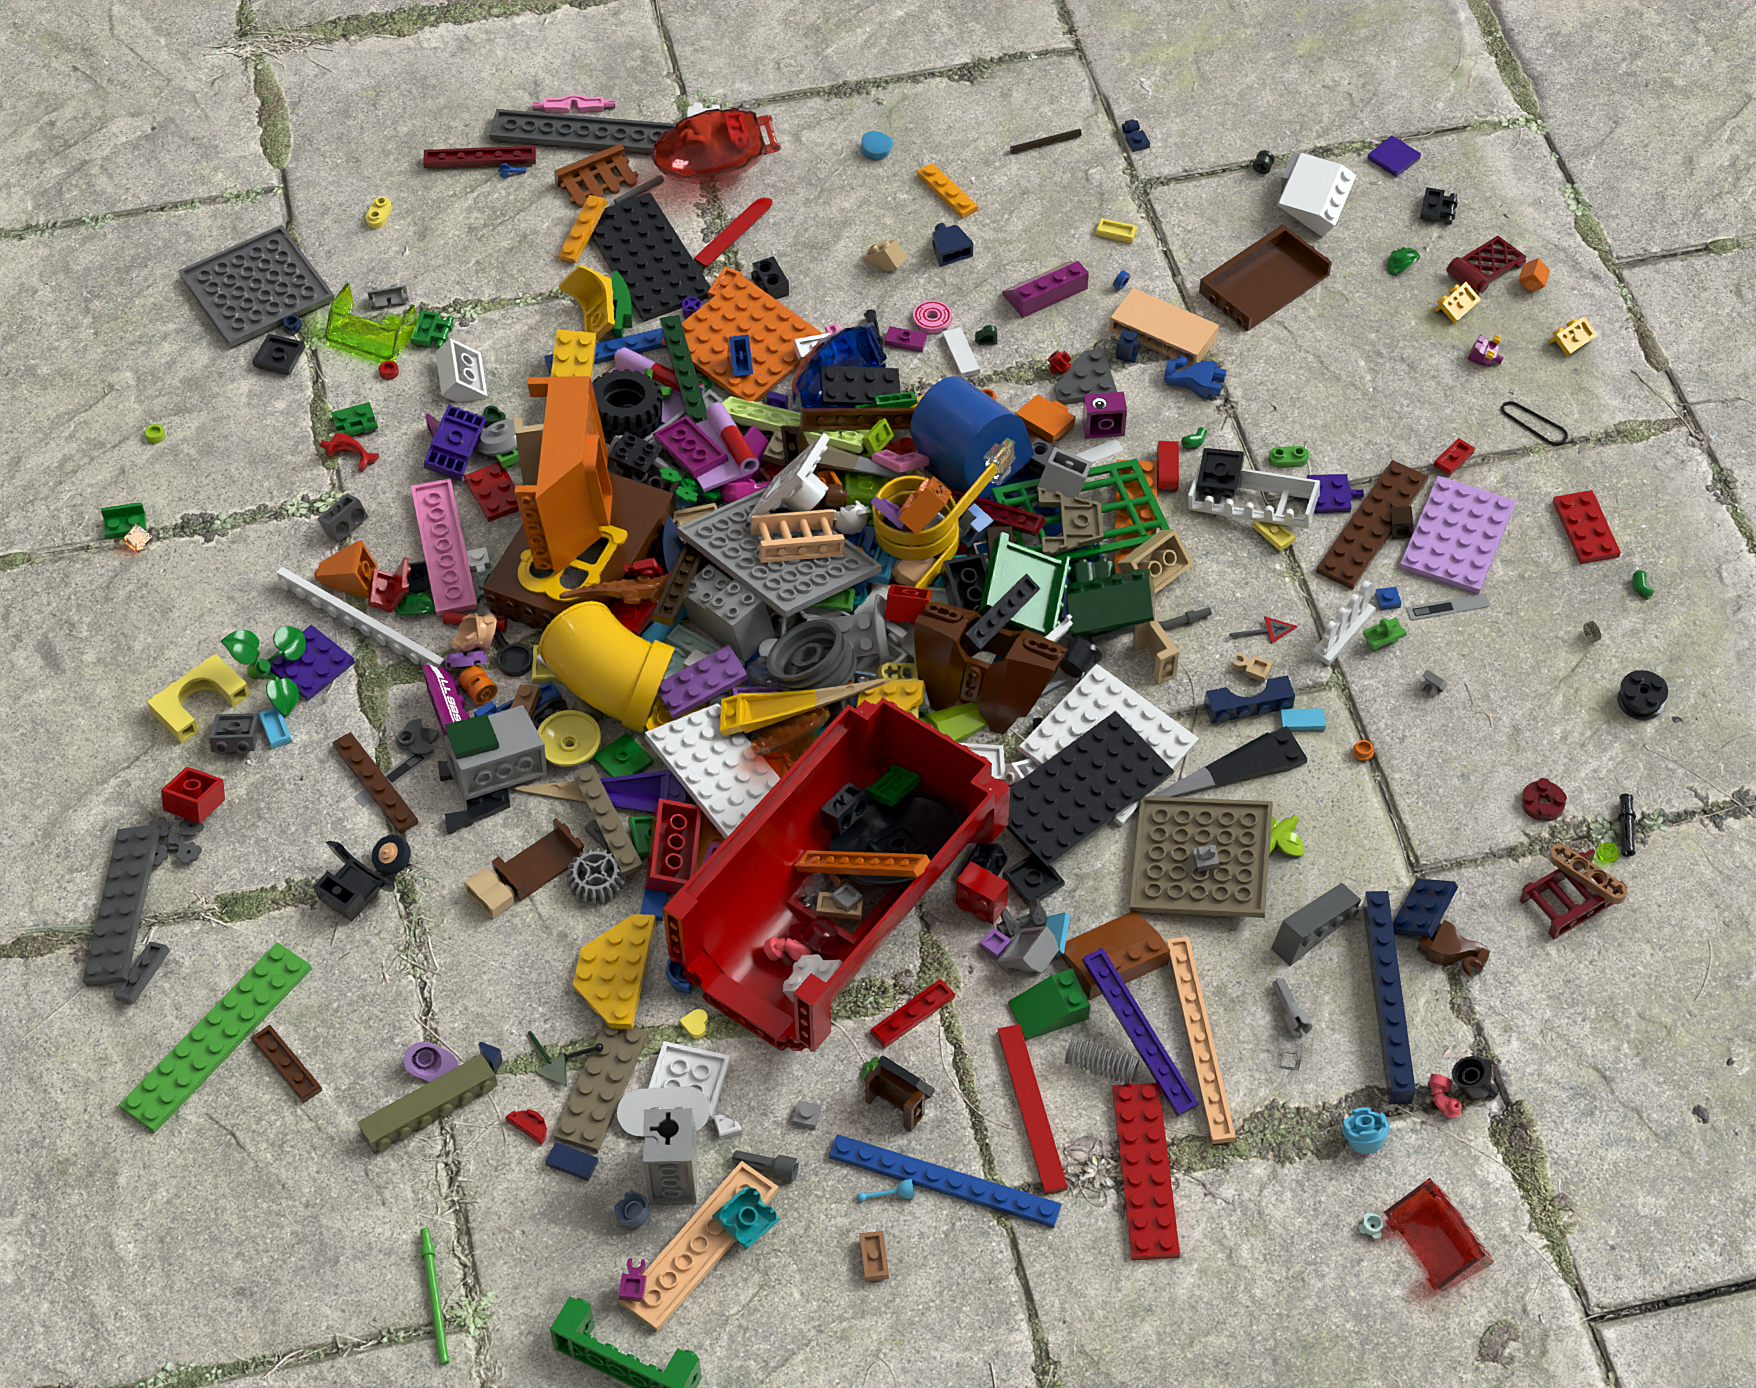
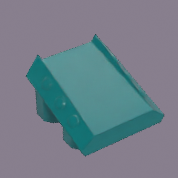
(746, 1217)

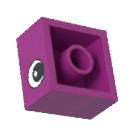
(1104, 415)

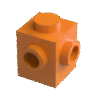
(1534, 275)

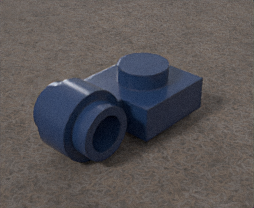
(1136, 139)

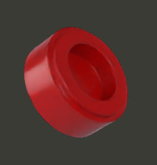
(388, 370)

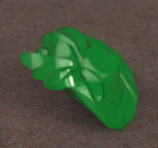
(1401, 260)
(416, 604)

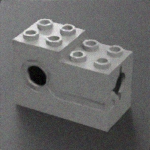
(728, 612)
(517, 760)
(670, 1156)

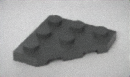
(1086, 376)

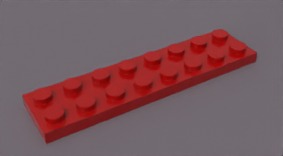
(1145, 1172)

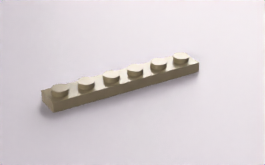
(608, 820)

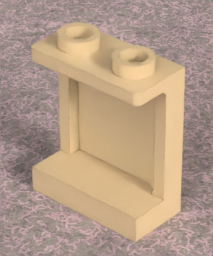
(1160, 647)

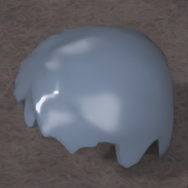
(632, 1210)

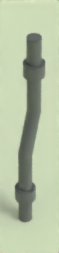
(1189, 617)

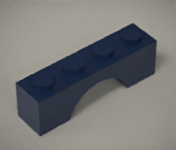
(1225, 705)

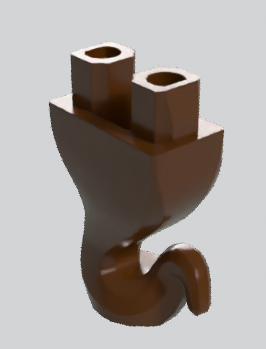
(1452, 946)

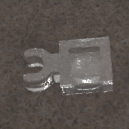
(812, 886)

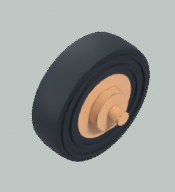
(391, 854)

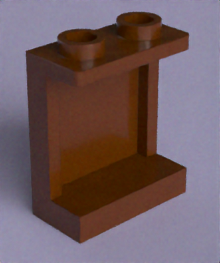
(897, 1092)

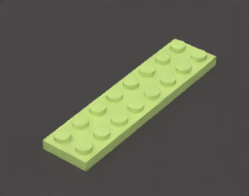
(772, 418)

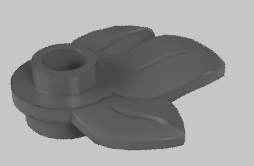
(418, 738)

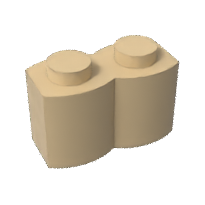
(489, 892)

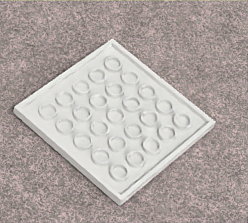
(1093, 701)

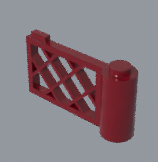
(1472, 273)

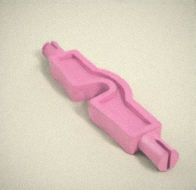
(584, 104)

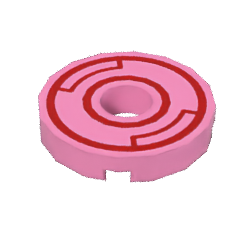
(932, 308)

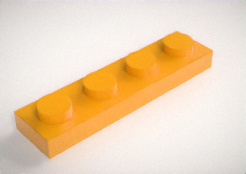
(947, 190)
(582, 229)

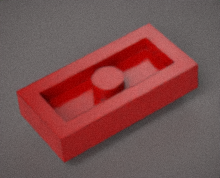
(1454, 456)

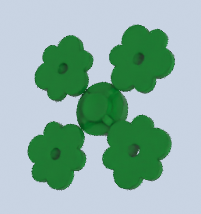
(688, 487)

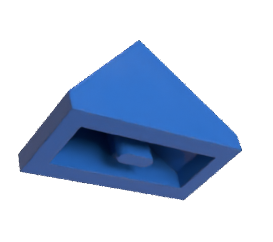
(740, 355)

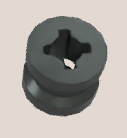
(1263, 162)

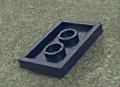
(1424, 907)

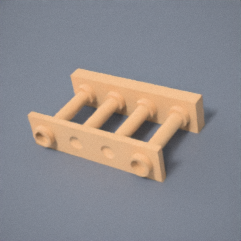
(797, 548)

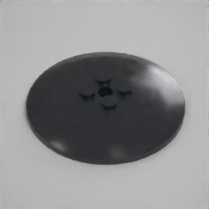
(915, 824)

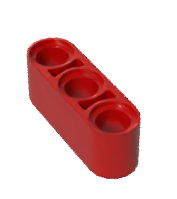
(1168, 465)

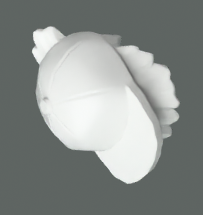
(851, 519)

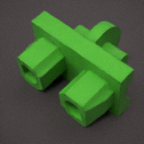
(1385, 632)

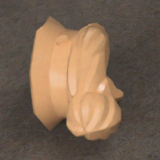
(474, 633)

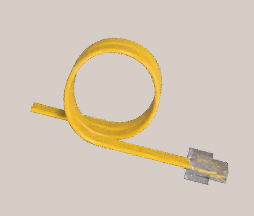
(997, 469)

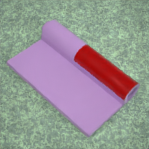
(662, 375)
(728, 437)

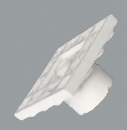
(795, 483)

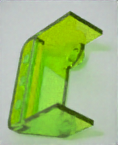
(366, 337)

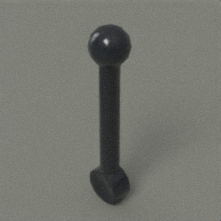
(598, 1047)

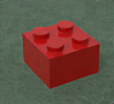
(906, 603)
(193, 794)
(981, 893)

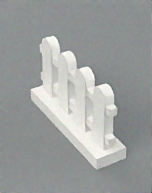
(1346, 626)

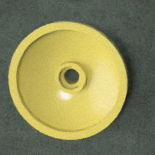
(567, 729)

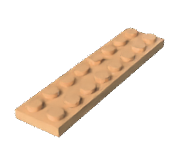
(693, 1251)

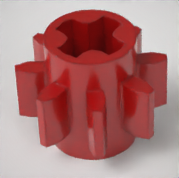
(1059, 362)

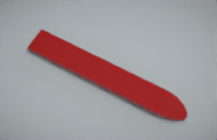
(733, 231)

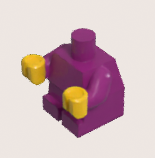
(1485, 351)

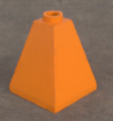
(348, 570)

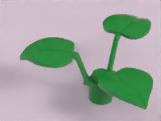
(290, 642)

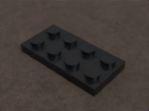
(856, 384)

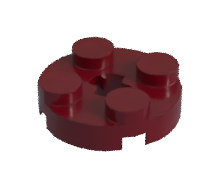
(1543, 789)

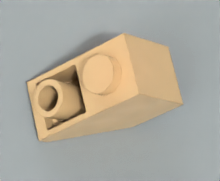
(886, 255)

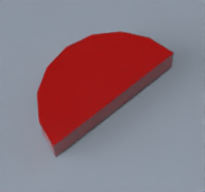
(529, 1123)

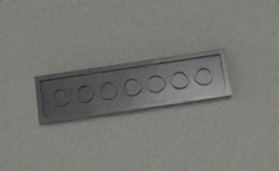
(121, 905)

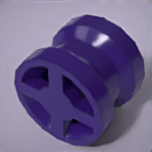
(690, 306)

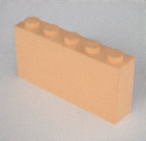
(1164, 326)

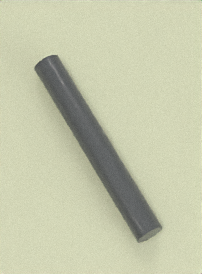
(640, 189)

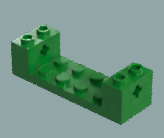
(572, 1337)

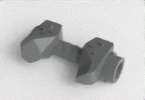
(1010, 926)

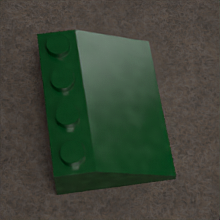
(1111, 602)

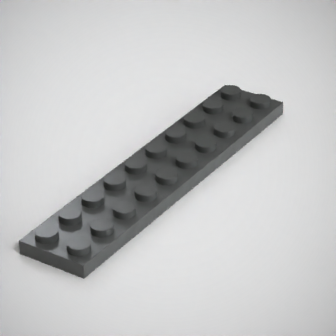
(576, 130)

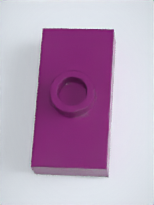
(906, 339)

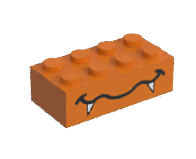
(924, 504)

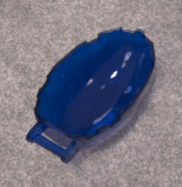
(844, 347)

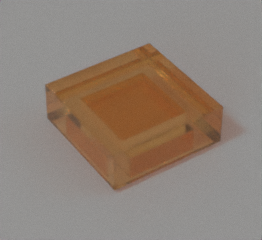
(137, 538)

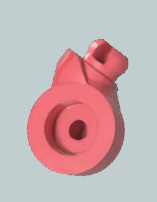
(776, 948)
(1448, 1106)

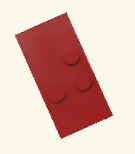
(672, 845)

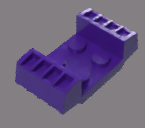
(454, 442)

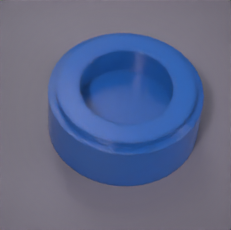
(1121, 280)

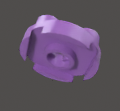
(458, 659)

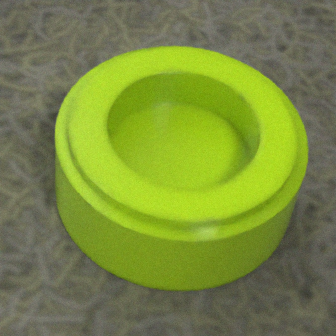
(155, 433)

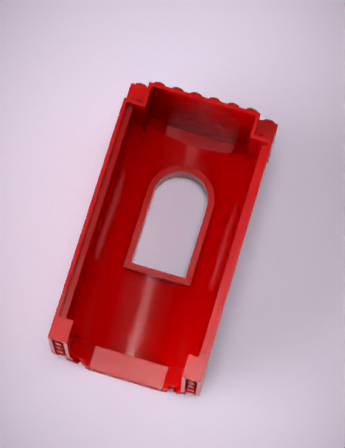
(751, 881)

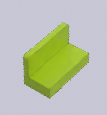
(876, 438)

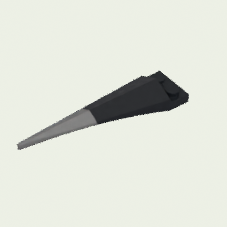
(1262, 756)

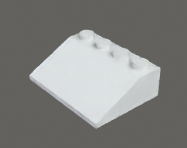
(1316, 192)

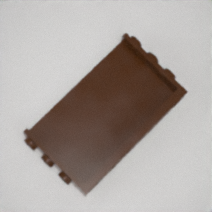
(1265, 277)

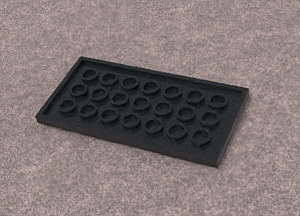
(648, 256)
(1083, 789)

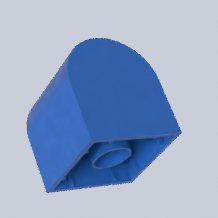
(957, 428)

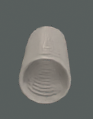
(1131, 1069)

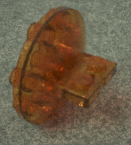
(791, 736)

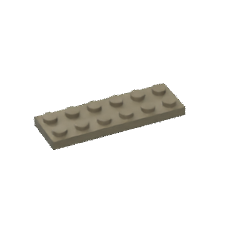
(601, 1088)

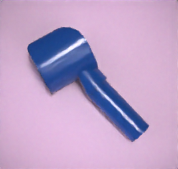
(505, 169)

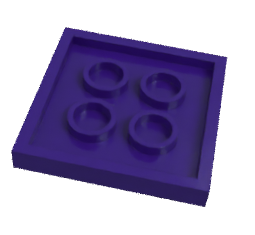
(317, 666)

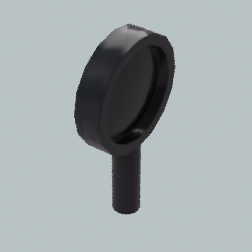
(513, 658)

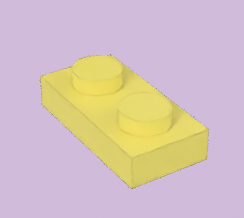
(1276, 534)

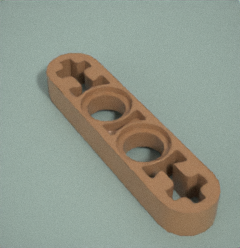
(1585, 876)

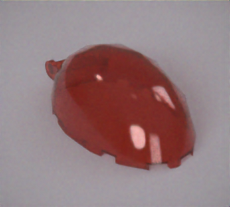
(714, 146)

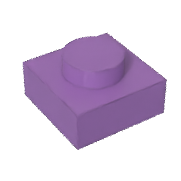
(995, 943)

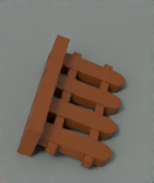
(592, 166)

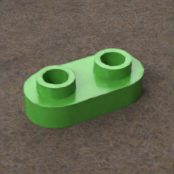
(1288, 456)

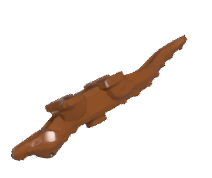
(629, 590)

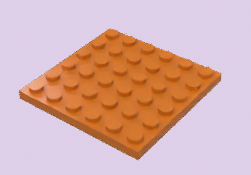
(771, 328)

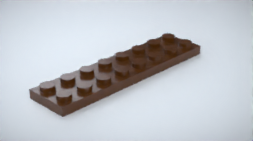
(1371, 525)

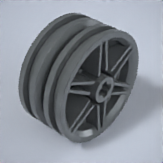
(812, 657)

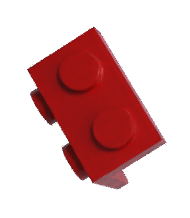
(388, 588)

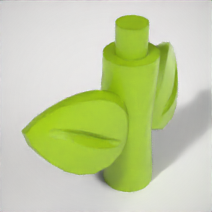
(1284, 838)

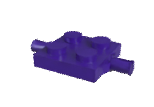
(1334, 493)

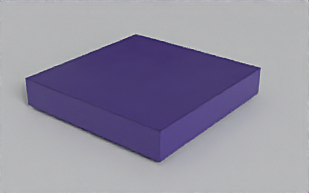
(1394, 156)

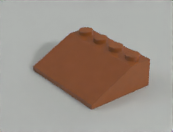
(1130, 945)

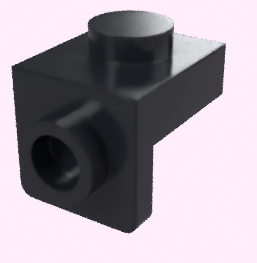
(418, 577)

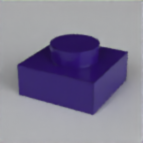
(777, 400)

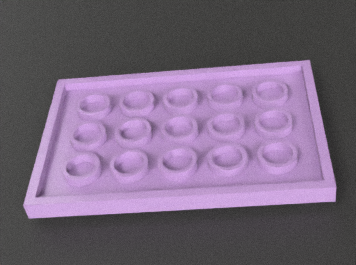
(1457, 534)

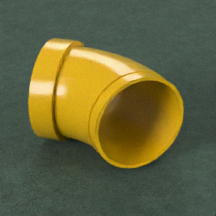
(605, 662)

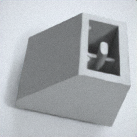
(1065, 473)

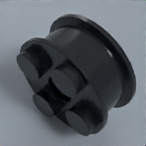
(1642, 695)

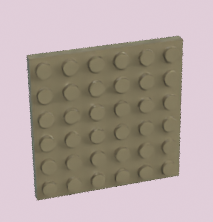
(1165, 864)

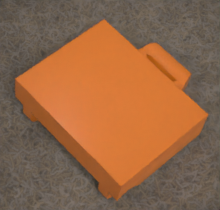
(1046, 418)

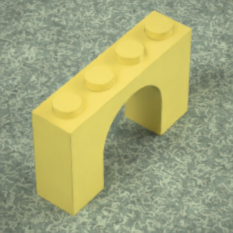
(209, 675)

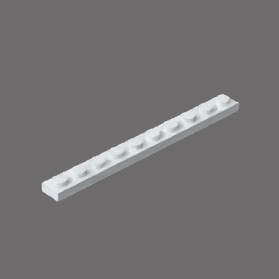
(359, 620)

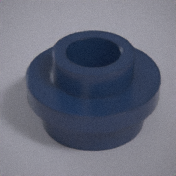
(291, 324)

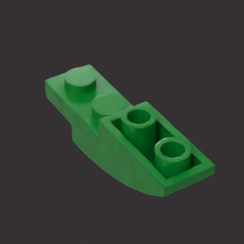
(622, 306)

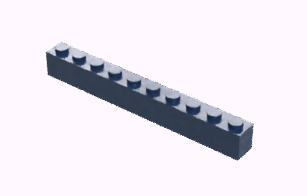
(1388, 998)

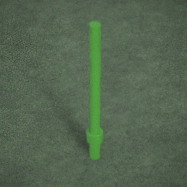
(428, 1253)

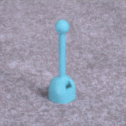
(904, 1189)

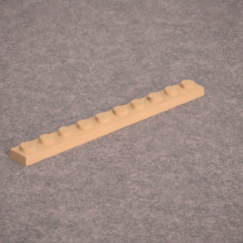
(1201, 1041)

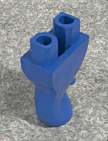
(1198, 377)

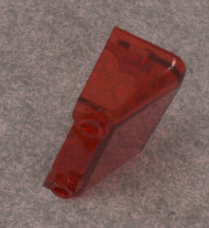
(1438, 1235)

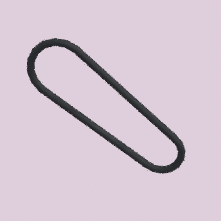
(1537, 415)

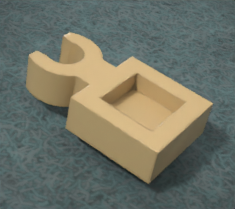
(1254, 668)

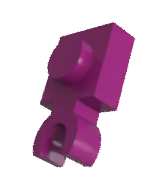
(633, 1284)

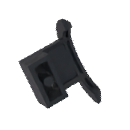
(351, 886)

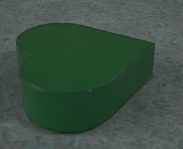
(987, 335)
(493, 415)

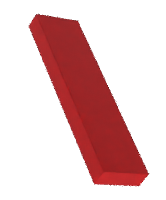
(912, 1013)

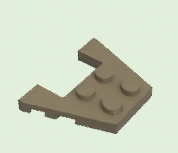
(1079, 521)

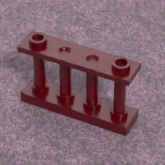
(1577, 913)

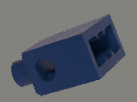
(951, 244)

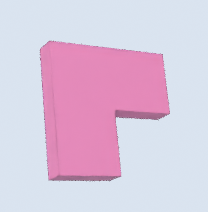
(900, 462)

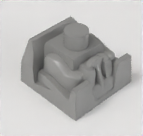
(1030, 950)

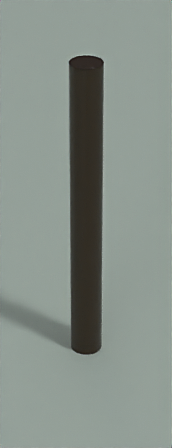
(1044, 141)

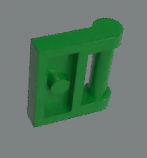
(892, 785)

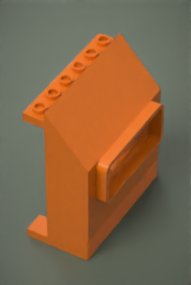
(573, 481)

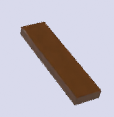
(286, 1064)

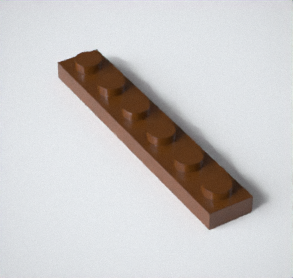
(854, 418)
(375, 782)

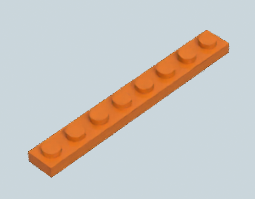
(863, 863)

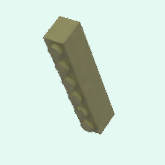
(427, 1104)

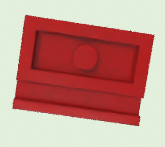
(645, 567)

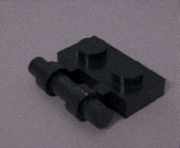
(1432, 206)

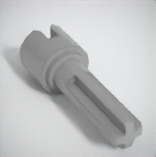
(1295, 1017)

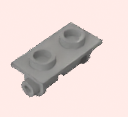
(396, 292)

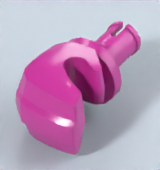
(734, 491)

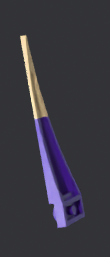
(628, 792)

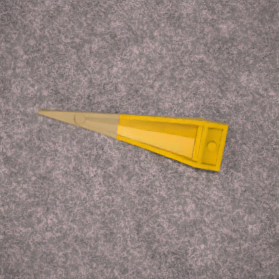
(757, 710)

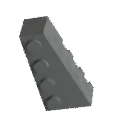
(1314, 923)

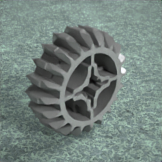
(596, 883)

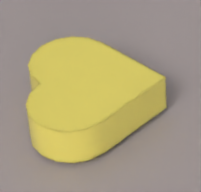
(695, 1023)

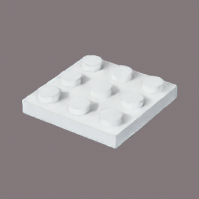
(691, 1068)

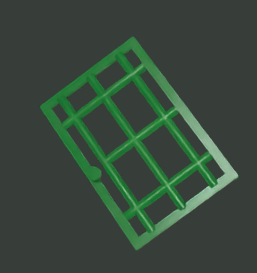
(1126, 503)

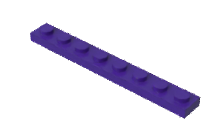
(1140, 1032)

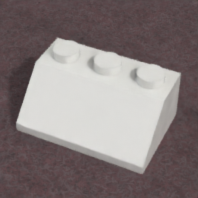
(460, 372)

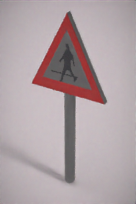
(1275, 629)

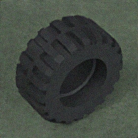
(632, 389)

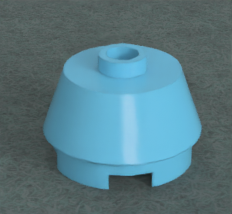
(1366, 1130)

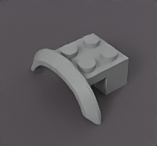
(867, 632)

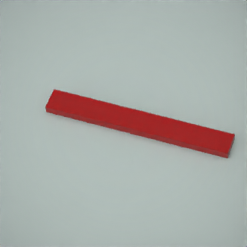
(1032, 1109)

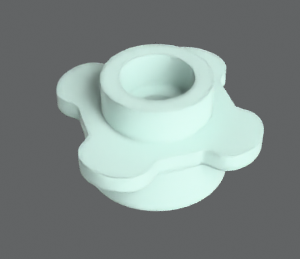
(1372, 1219)

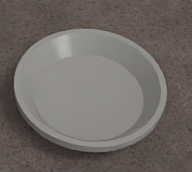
(498, 438)

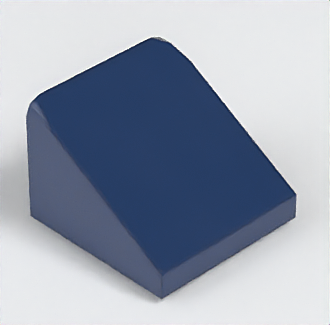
(492, 1055)

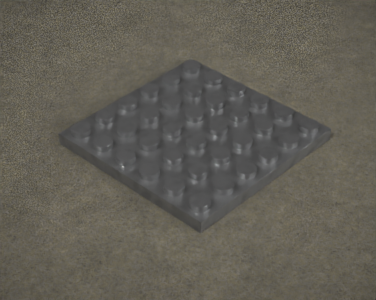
(256, 285)

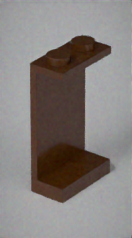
(539, 862)

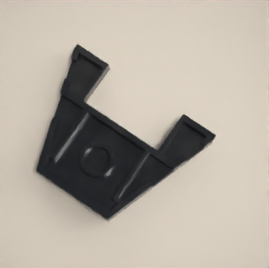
(477, 807)

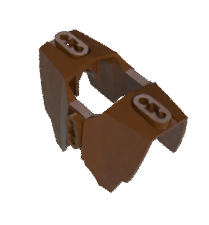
(999, 689)

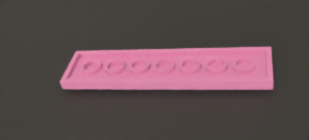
(444, 547)

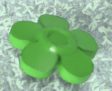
(867, 1066)

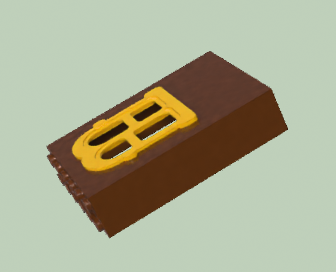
(633, 536)

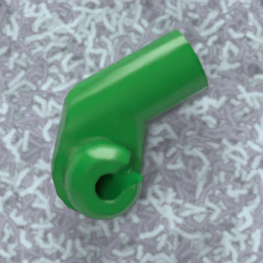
(1194, 440)
(1639, 584)

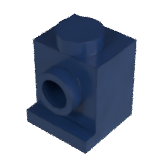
(1128, 346)

